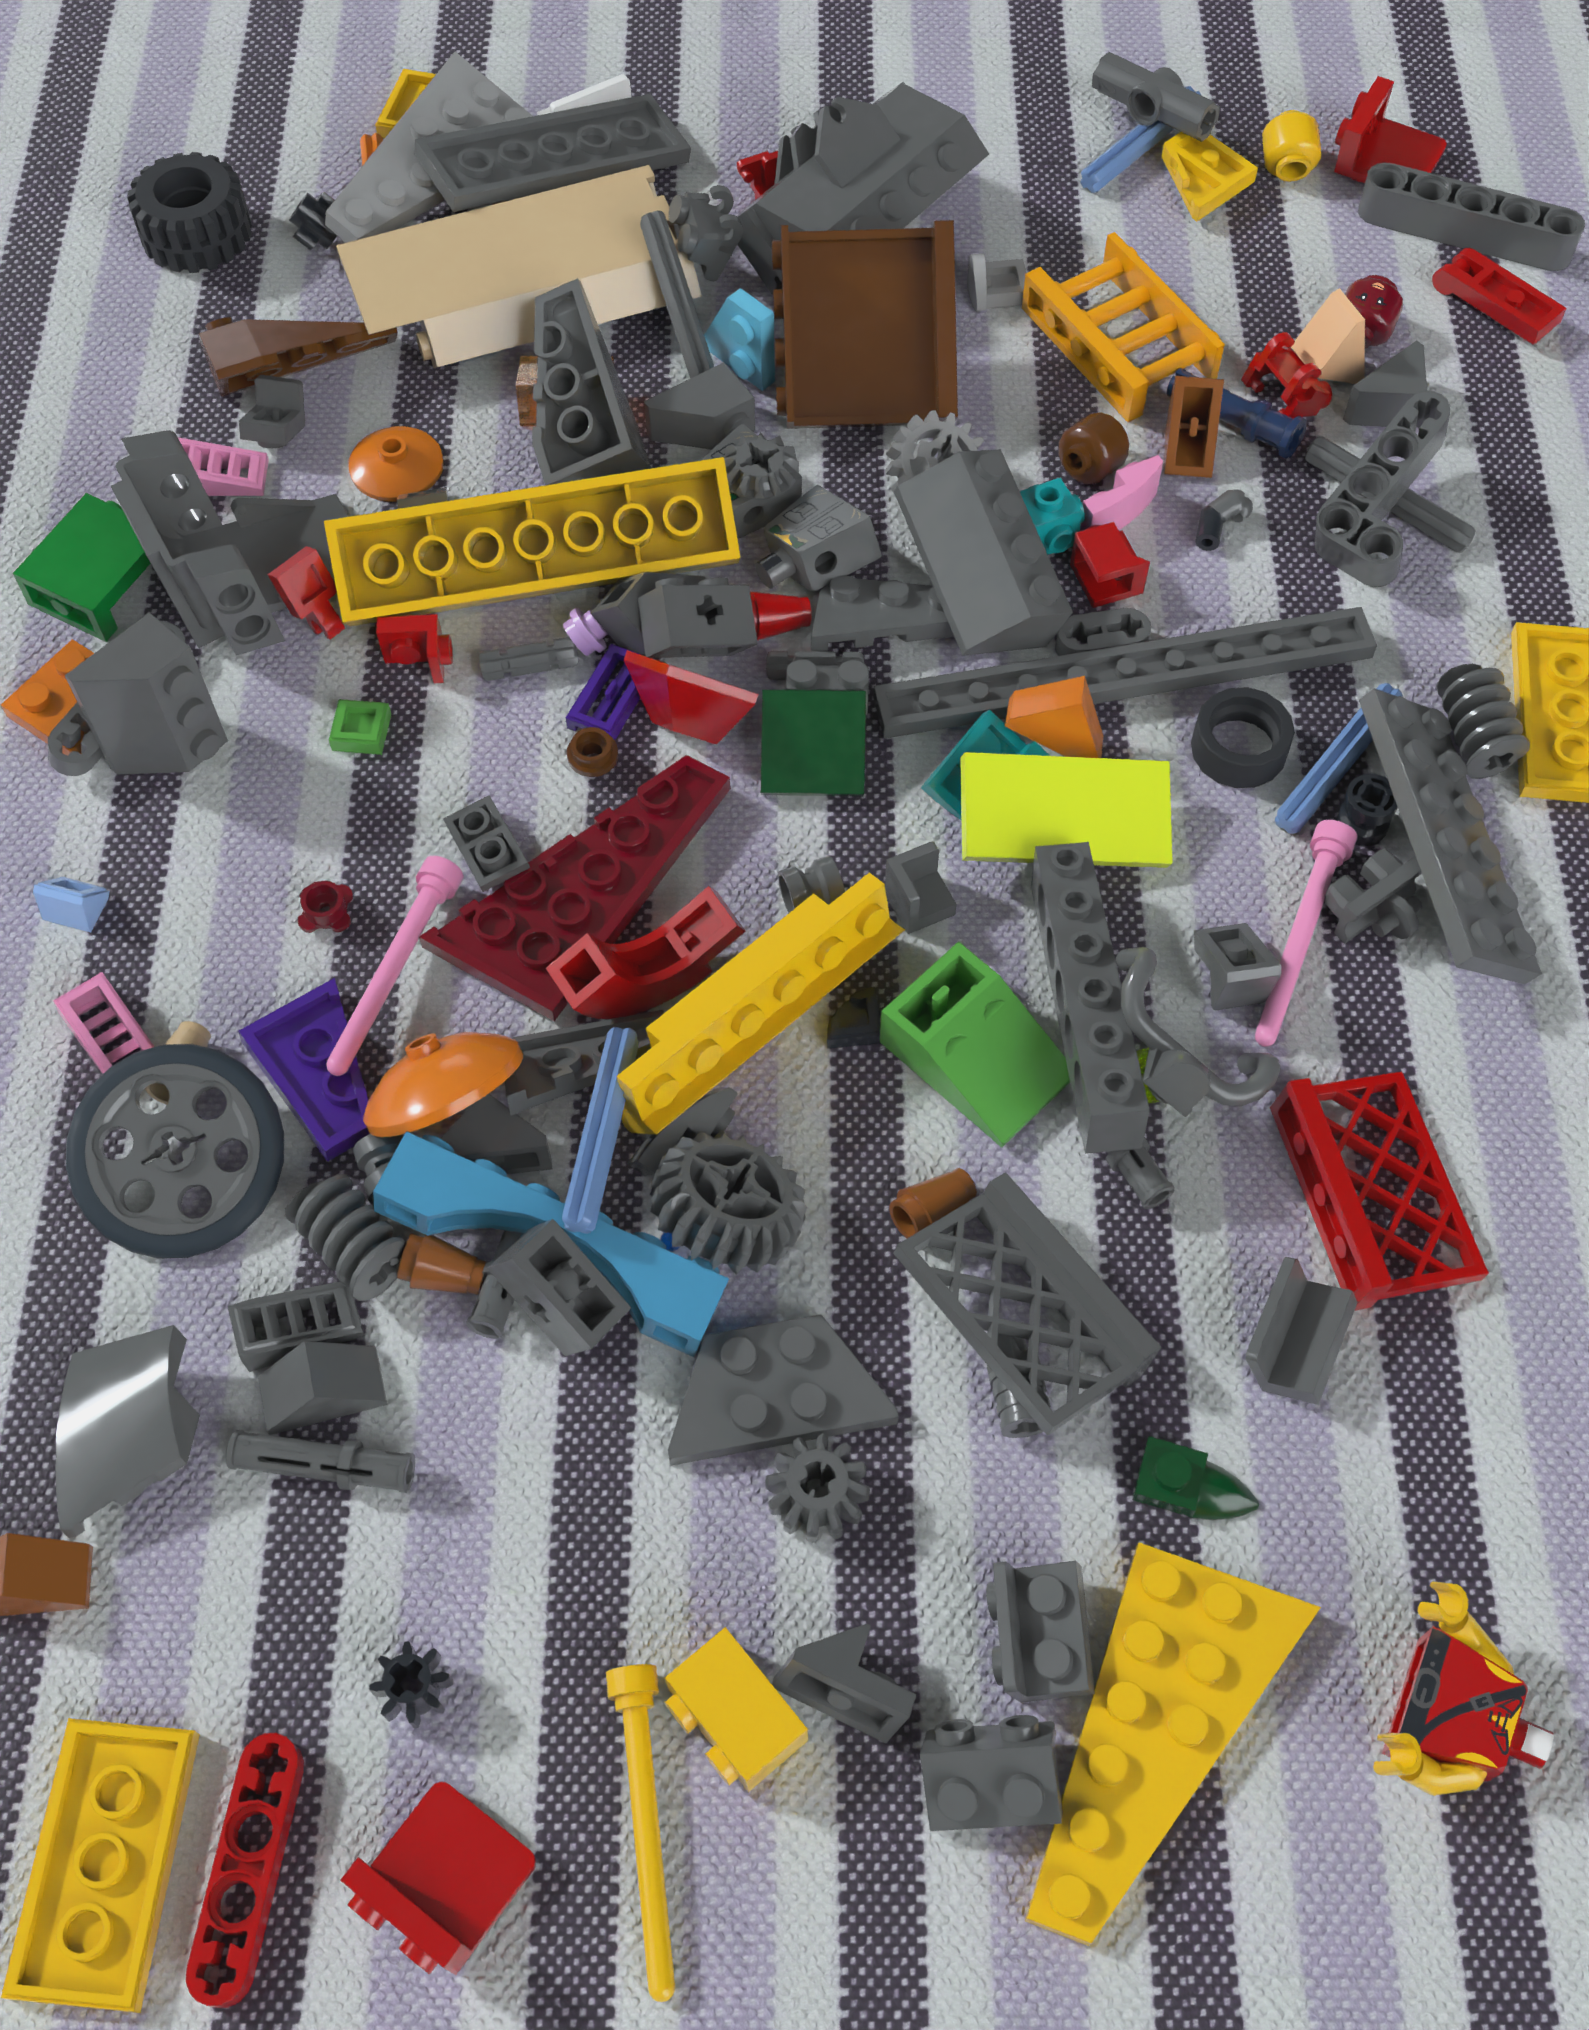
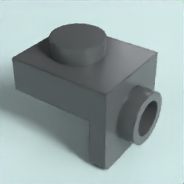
(277, 412)

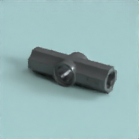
(1155, 96)

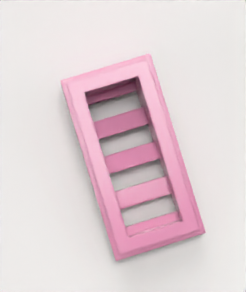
(218, 457)
(85, 998)

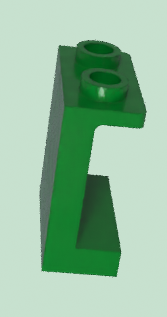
(84, 567)

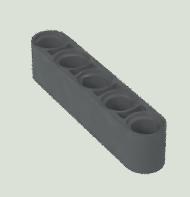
(1470, 216)

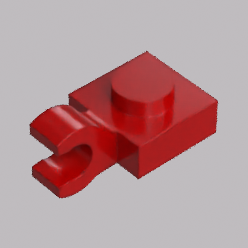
(306, 591)

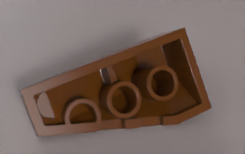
(280, 348)

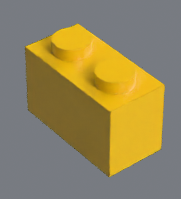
(735, 1711)

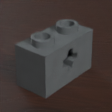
(696, 619)
(559, 1288)

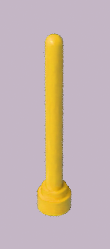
(633, 1693)

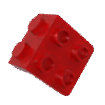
(1374, 139)
(441, 1879)

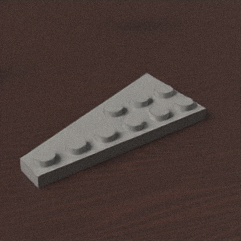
(392, 181)

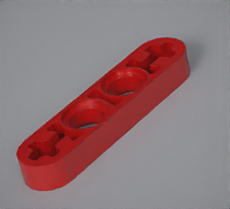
(236, 1866)

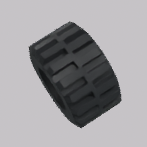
(190, 212)

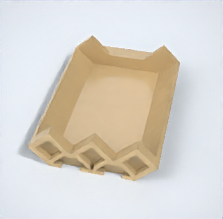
(480, 269)

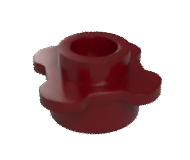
(320, 895)

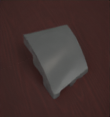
(120, 1424)

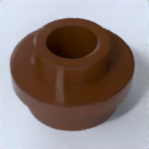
(591, 741)

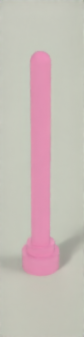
(1331, 846)
(436, 882)

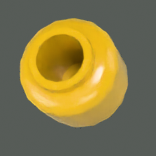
(1291, 145)

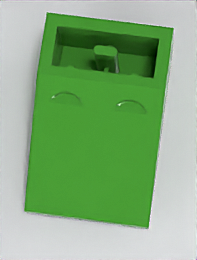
(975, 1044)

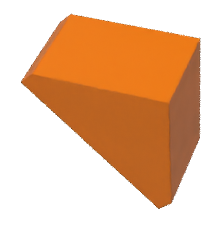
(1058, 717)

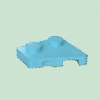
(744, 338)

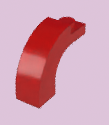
(646, 972)

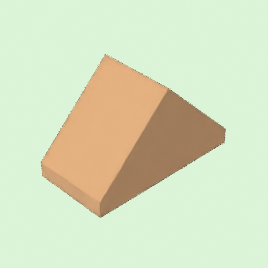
(1335, 340)

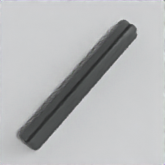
(676, 293)
(1410, 507)

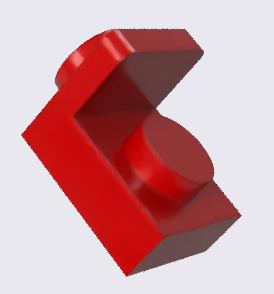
(415, 640)

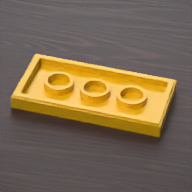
(1554, 710)
(102, 1866)

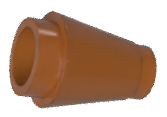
(931, 1200)
(440, 1266)

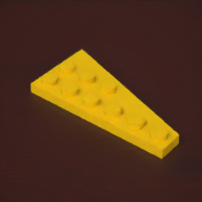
(1169, 1696)

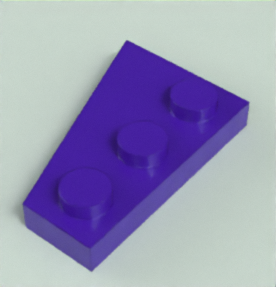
(293, 1055)

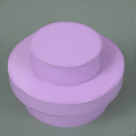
(585, 632)

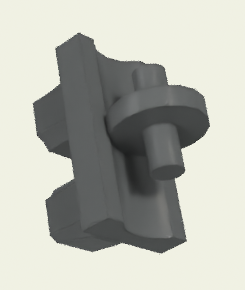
(1385, 905)

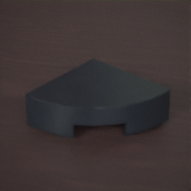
(855, 1021)

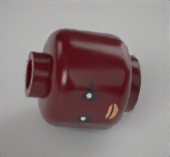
(1378, 304)

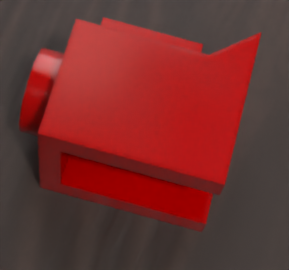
(1107, 565)

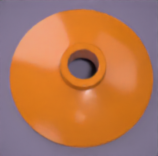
(395, 463)

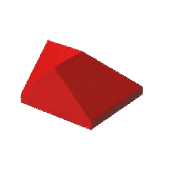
(688, 700)

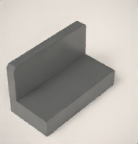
(1299, 1334)

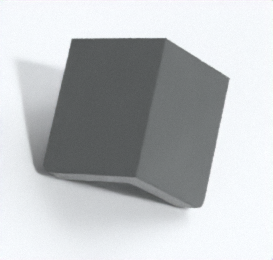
(917, 888)

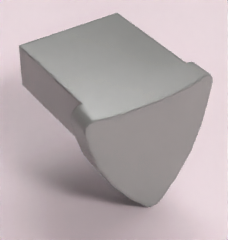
(995, 282)

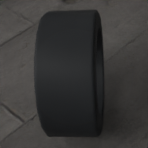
(1251, 707)

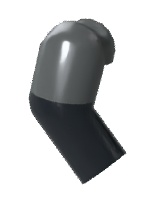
(1228, 505)

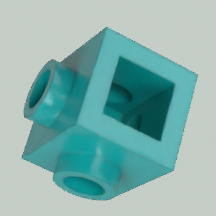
(1054, 513)

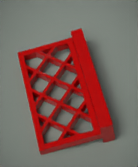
(1338, 1208)

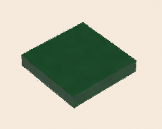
(813, 743)

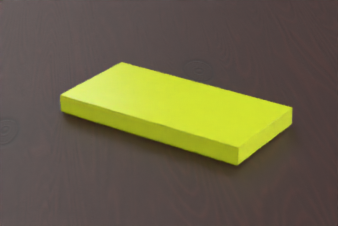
(1055, 800)

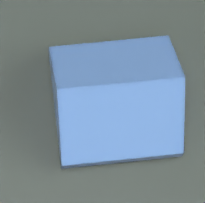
(70, 902)

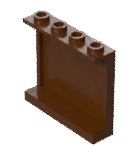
(866, 326)

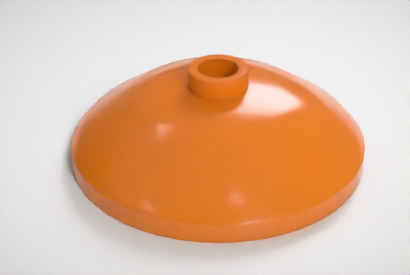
(439, 1080)

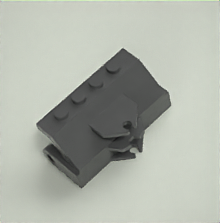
(860, 170)

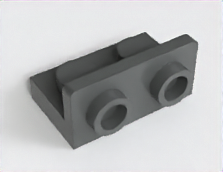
(1041, 1631)

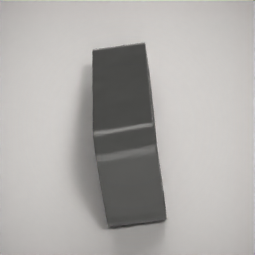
(1386, 480)

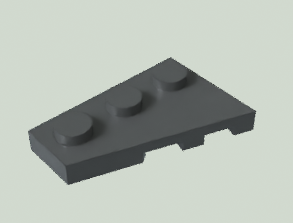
(566, 1059)

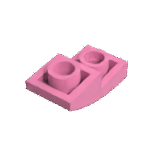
(1131, 494)

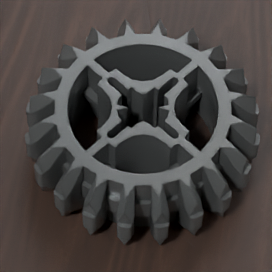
(728, 1201)

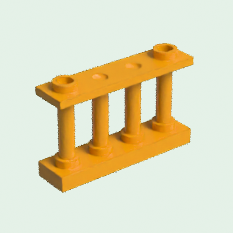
(1103, 358)

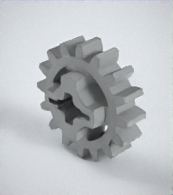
(915, 458)

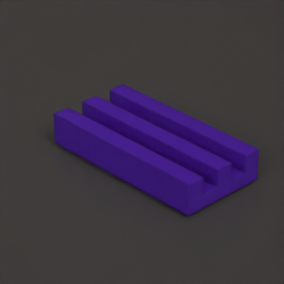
(578, 716)

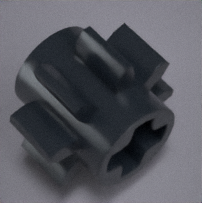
(310, 220)
(406, 1701)

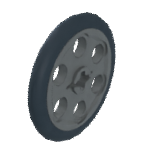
(236, 1196)

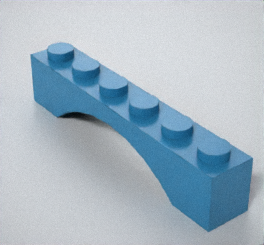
(443, 1192)

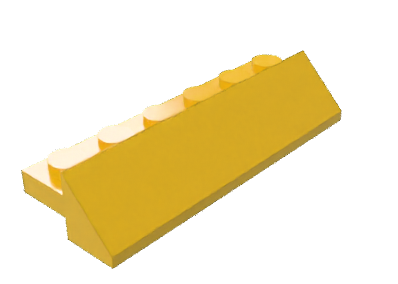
(753, 1001)

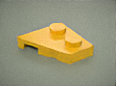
(1206, 172)

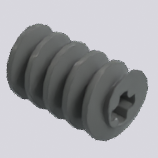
(1482, 719)
(347, 1235)

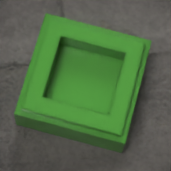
(360, 727)

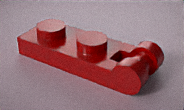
(1499, 295)

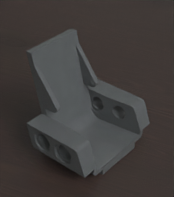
(212, 568)

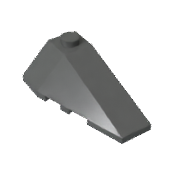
(581, 406)

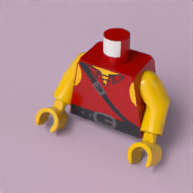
(1458, 1707)

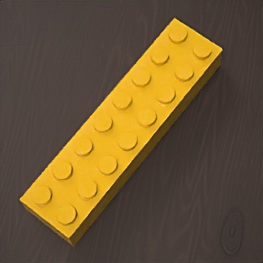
(532, 541)

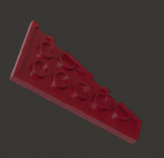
(579, 887)

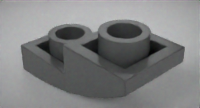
(486, 843)
(706, 1115)

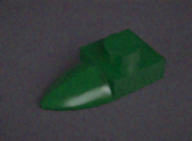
(1188, 1484)

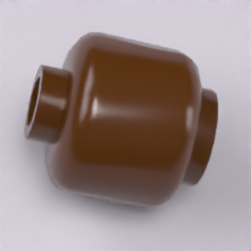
(1096, 446)

